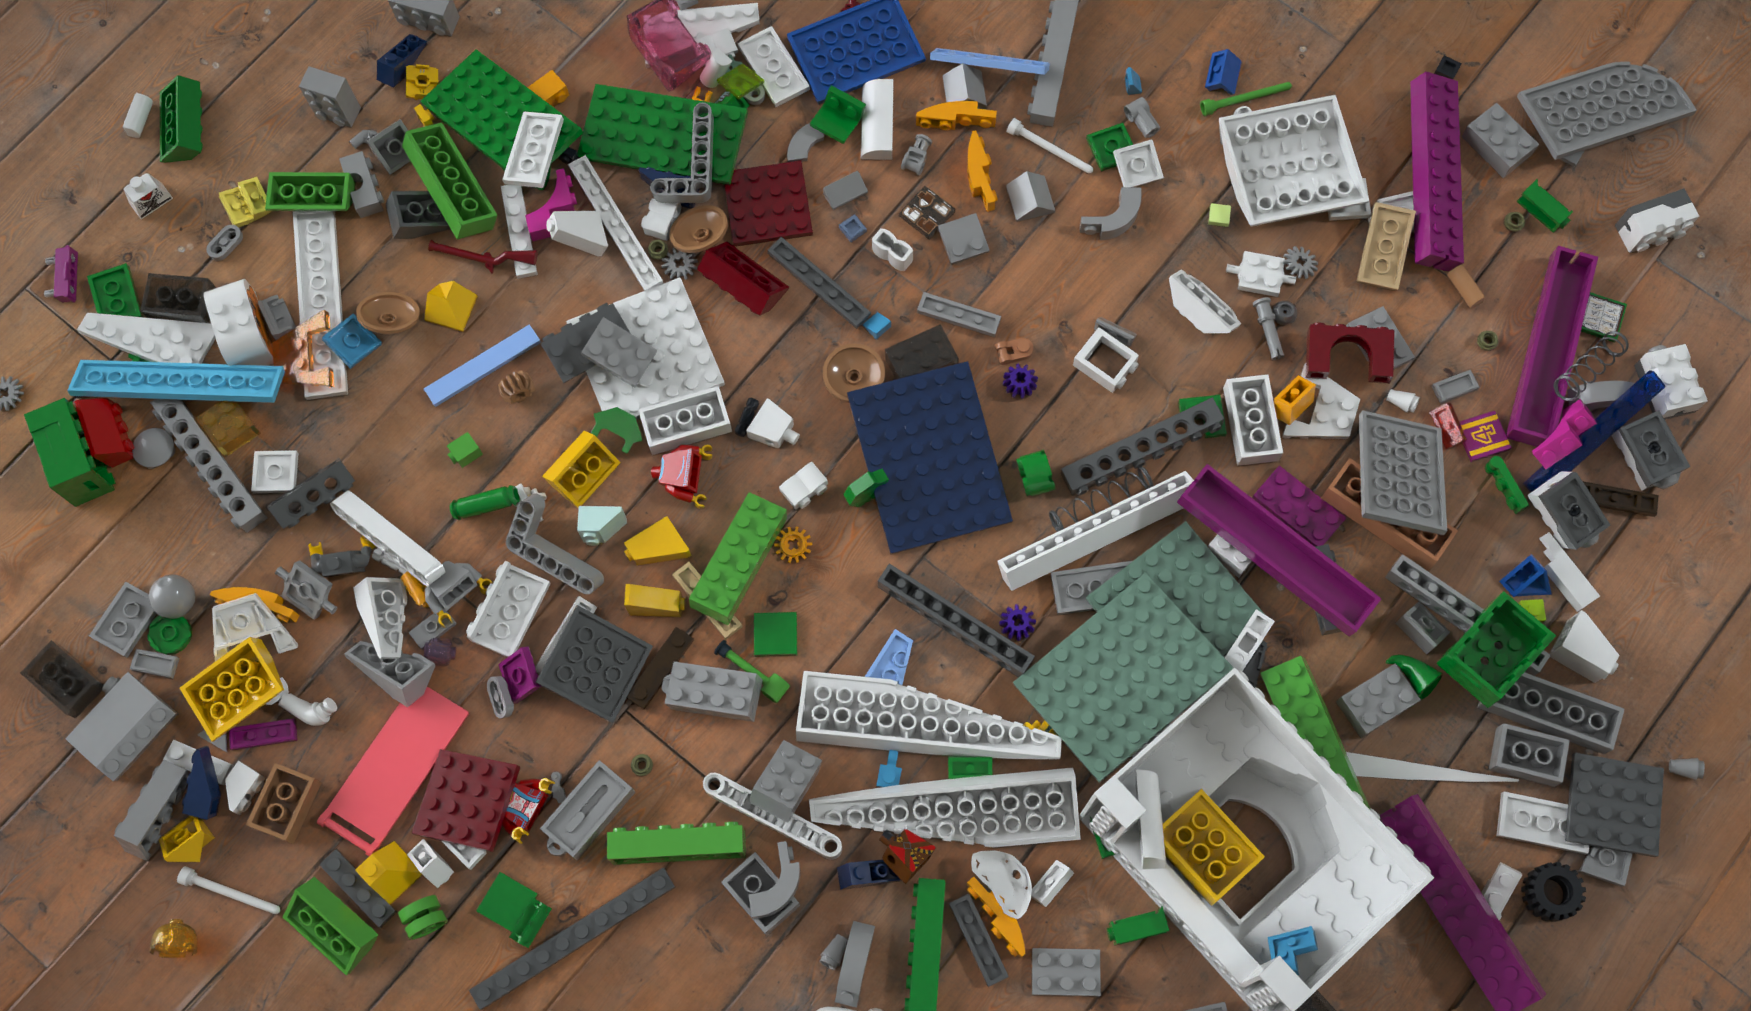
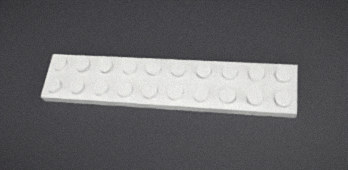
(319, 290)

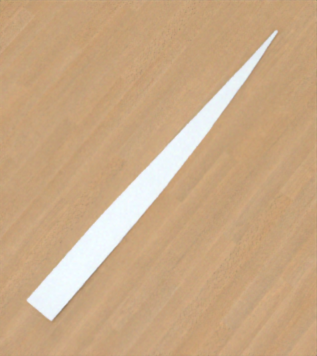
(1395, 769)

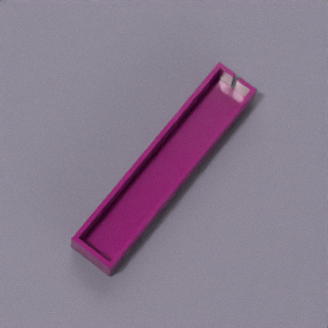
(1436, 172)
(1551, 346)
(1279, 550)
(1464, 911)

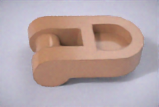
(1021, 348)

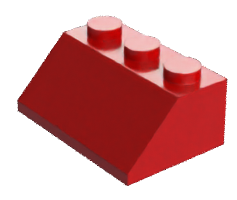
(105, 430)

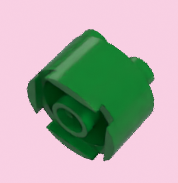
(1036, 473)

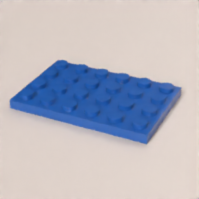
(856, 47)

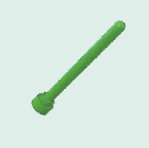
(1209, 106)

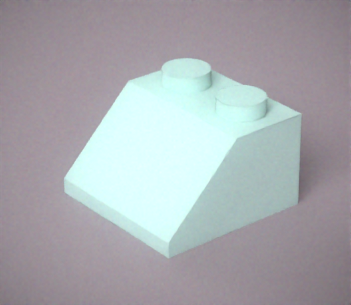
(599, 523)

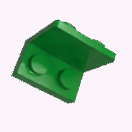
(838, 115)

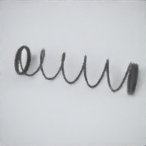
(1607, 349)
(1059, 526)

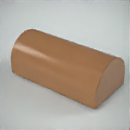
(1466, 286)

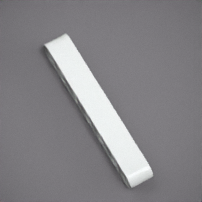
(388, 538)

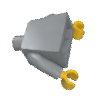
(453, 586)

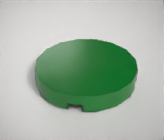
(169, 635)

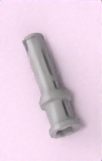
(1267, 319)

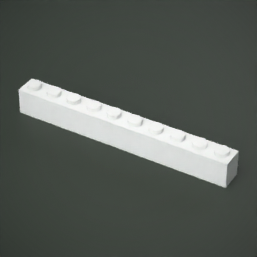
(1094, 532)

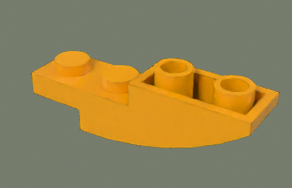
(949, 113)
(978, 171)
(272, 601)
(1003, 925)

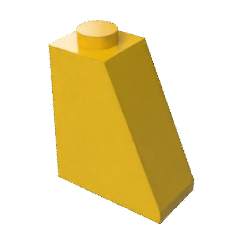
(656, 544)
(653, 601)

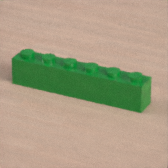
(927, 945)

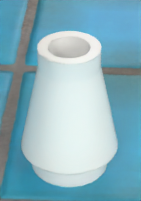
(1403, 400)

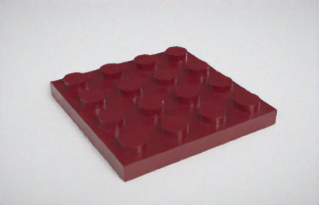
(768, 204)
(466, 800)

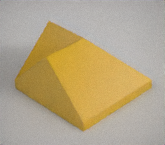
(449, 305)
(186, 841)

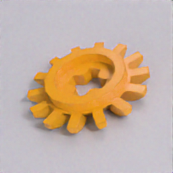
(792, 536)

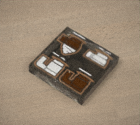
(926, 212)

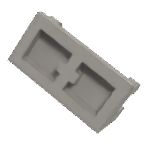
(277, 316)

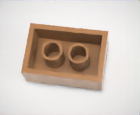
(284, 803)

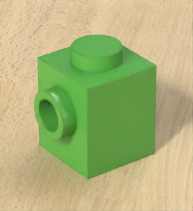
(464, 450)

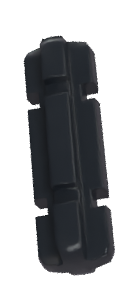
(746, 417)

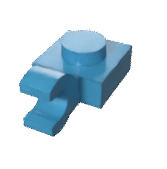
(889, 774)

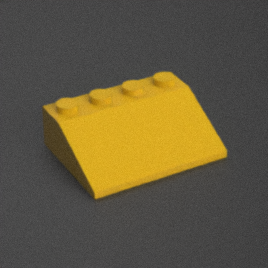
(233, 687)
(1208, 847)

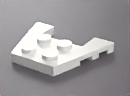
(1331, 415)
(247, 618)

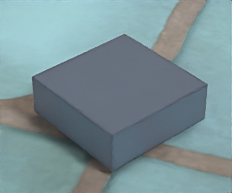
(852, 228)

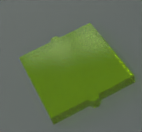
(740, 81)

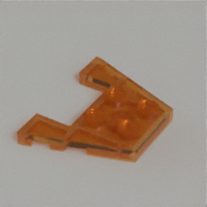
(296, 354)

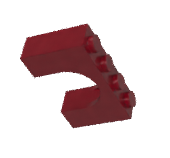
(1375, 341)

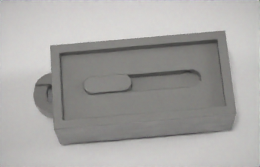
(712, 691)
(586, 811)

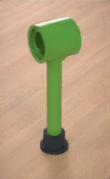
(773, 687)

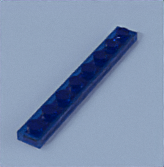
(1607, 424)

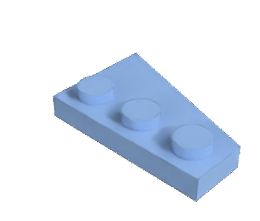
(892, 659)

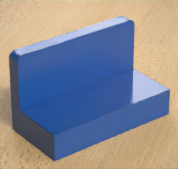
(1223, 71)

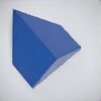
(1527, 579)

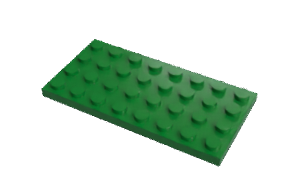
(487, 108)
(656, 132)

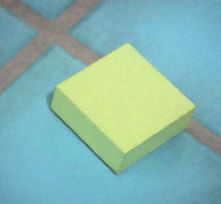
(1219, 215)

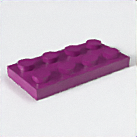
(1298, 507)

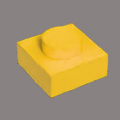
(424, 115)

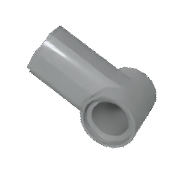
(1139, 112)

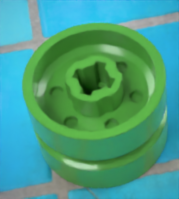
(422, 917)

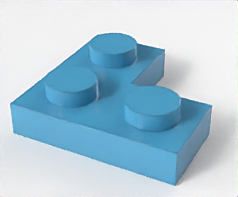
(1292, 944)

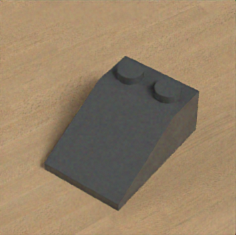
(414, 214)

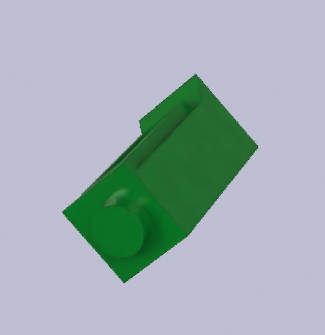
(1544, 207)
(1137, 927)

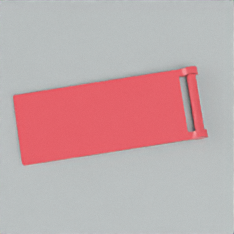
(394, 768)

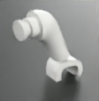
(310, 713)

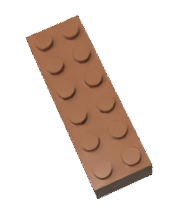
(1418, 545)

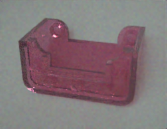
(666, 42)

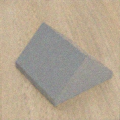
(964, 84)
(388, 146)
(1030, 196)
(1422, 627)

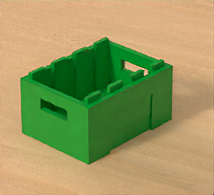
(66, 454)
(1521, 640)

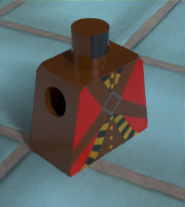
(906, 853)

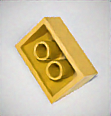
(581, 469)

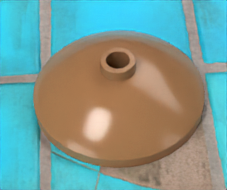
(698, 229)
(387, 313)
(848, 362)

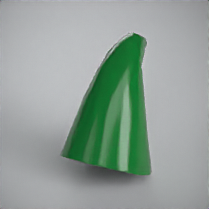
(1420, 675)

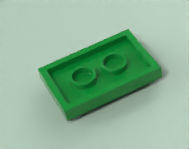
(115, 292)

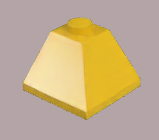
(389, 872)

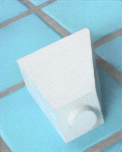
(578, 230)

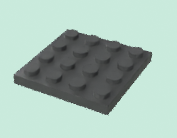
(594, 664)
(1614, 805)

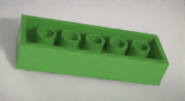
(449, 180)
(738, 558)
(676, 844)

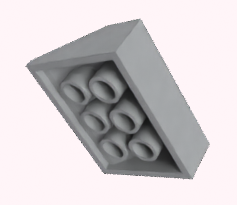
(121, 727)

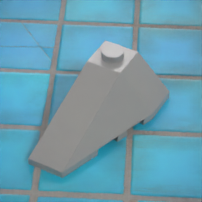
(401, 678)

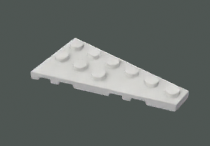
(708, 20)
(151, 338)

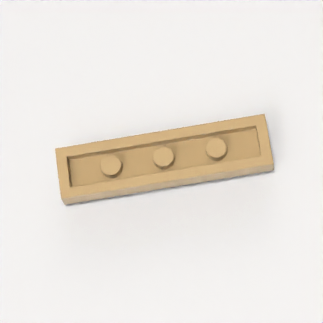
(688, 578)

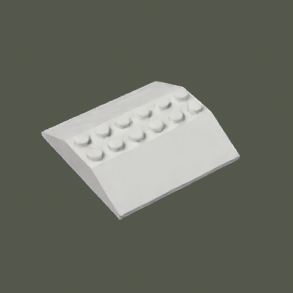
(1286, 156)

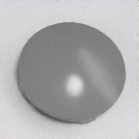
(153, 448)

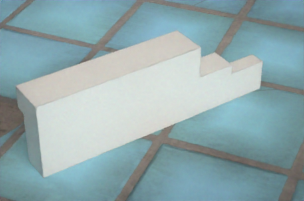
(1567, 575)

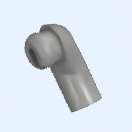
(362, 137)

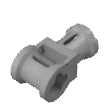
(917, 155)

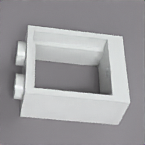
(1095, 373)

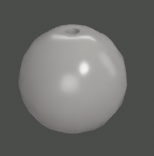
(172, 596)

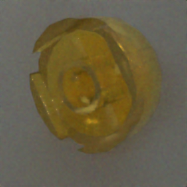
(174, 940)

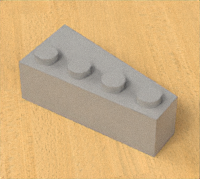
(152, 810)

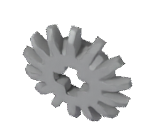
(1292, 259)
(682, 270)
(13, 392)

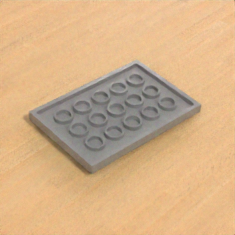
(1402, 473)

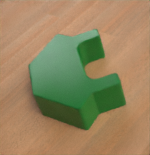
(620, 423)
(863, 488)

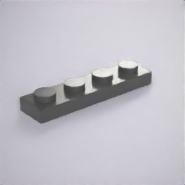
(357, 889)
(978, 940)

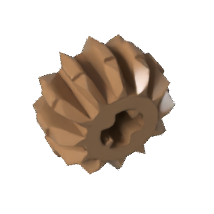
(516, 387)

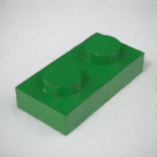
(969, 766)

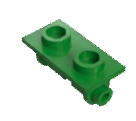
(530, 923)

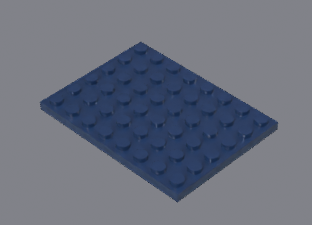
(935, 454)

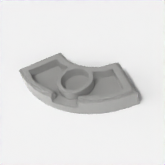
(802, 143)

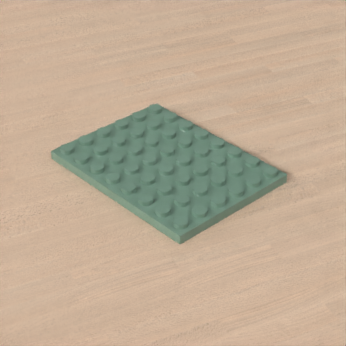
(1122, 677)

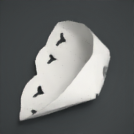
(1002, 881)

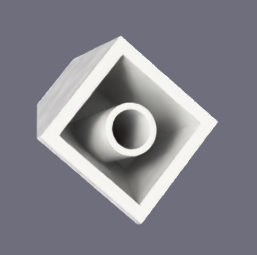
(1585, 649)

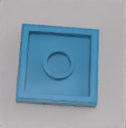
(351, 341)

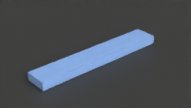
(990, 61)
(482, 365)

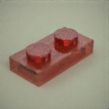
(1452, 432)

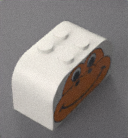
(239, 324)

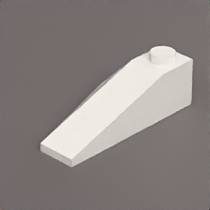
(382, 611)

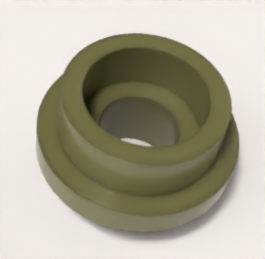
(1518, 218)
(657, 244)
(1491, 336)
(638, 759)

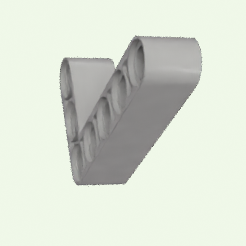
(698, 162)
(545, 555)

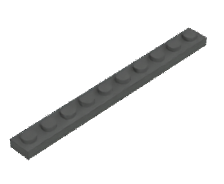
(571, 939)

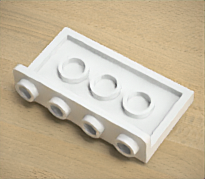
(507, 609)

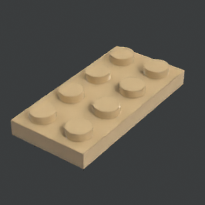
(1386, 246)

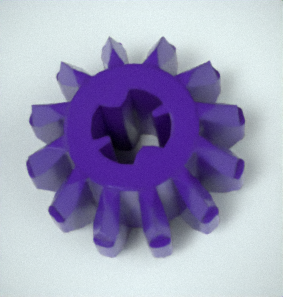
(1021, 374)
(1023, 628)

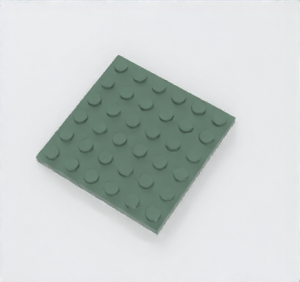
(1193, 582)

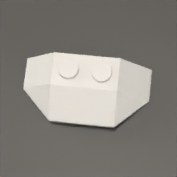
(1201, 305)

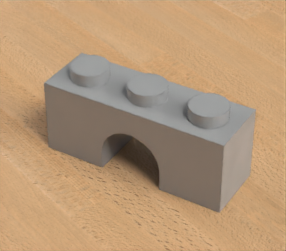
(366, 199)

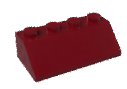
(742, 278)

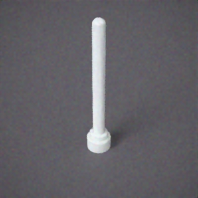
(1016, 128)
(189, 877)

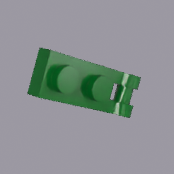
(1506, 484)

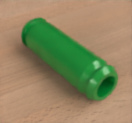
(484, 502)

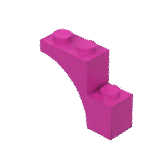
(560, 200)
(1565, 438)

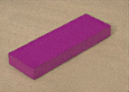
(263, 734)

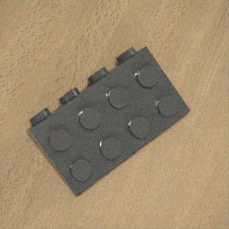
(566, 347)

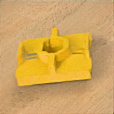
(420, 72)

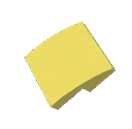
(245, 202)

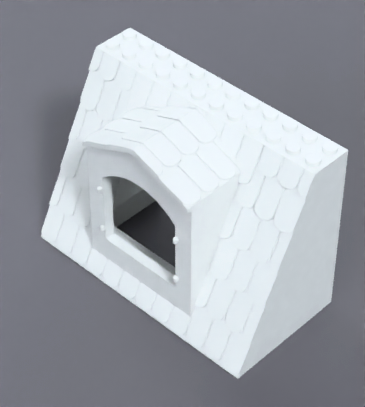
(1345, 862)

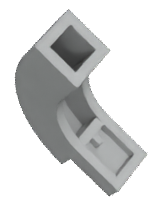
(1119, 221)
(1600, 393)
(775, 899)
(854, 964)

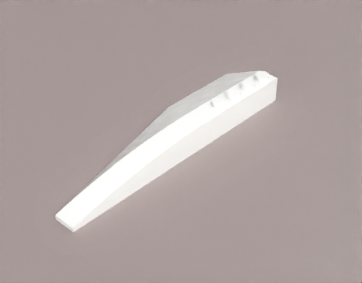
(902, 719)
(970, 809)

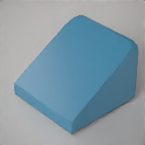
(1133, 82)
(877, 325)

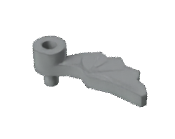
(558, 791)

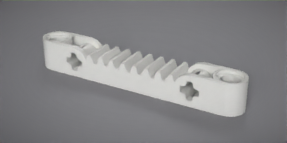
(797, 828)

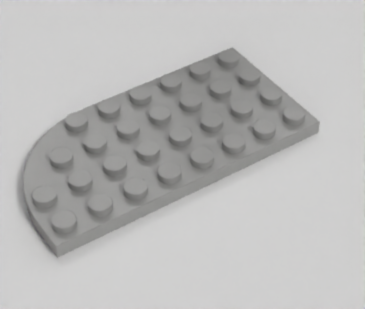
(1603, 106)

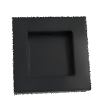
(1447, 67)
(569, 155)

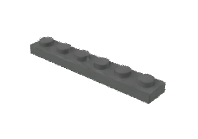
(819, 282)

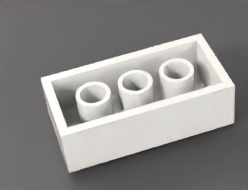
(685, 420)
(1253, 420)

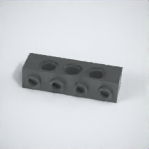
(335, 470)

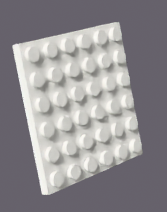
(683, 356)

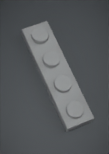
(959, 314)

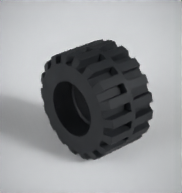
(1568, 882)

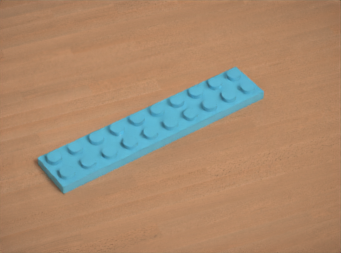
(176, 381)

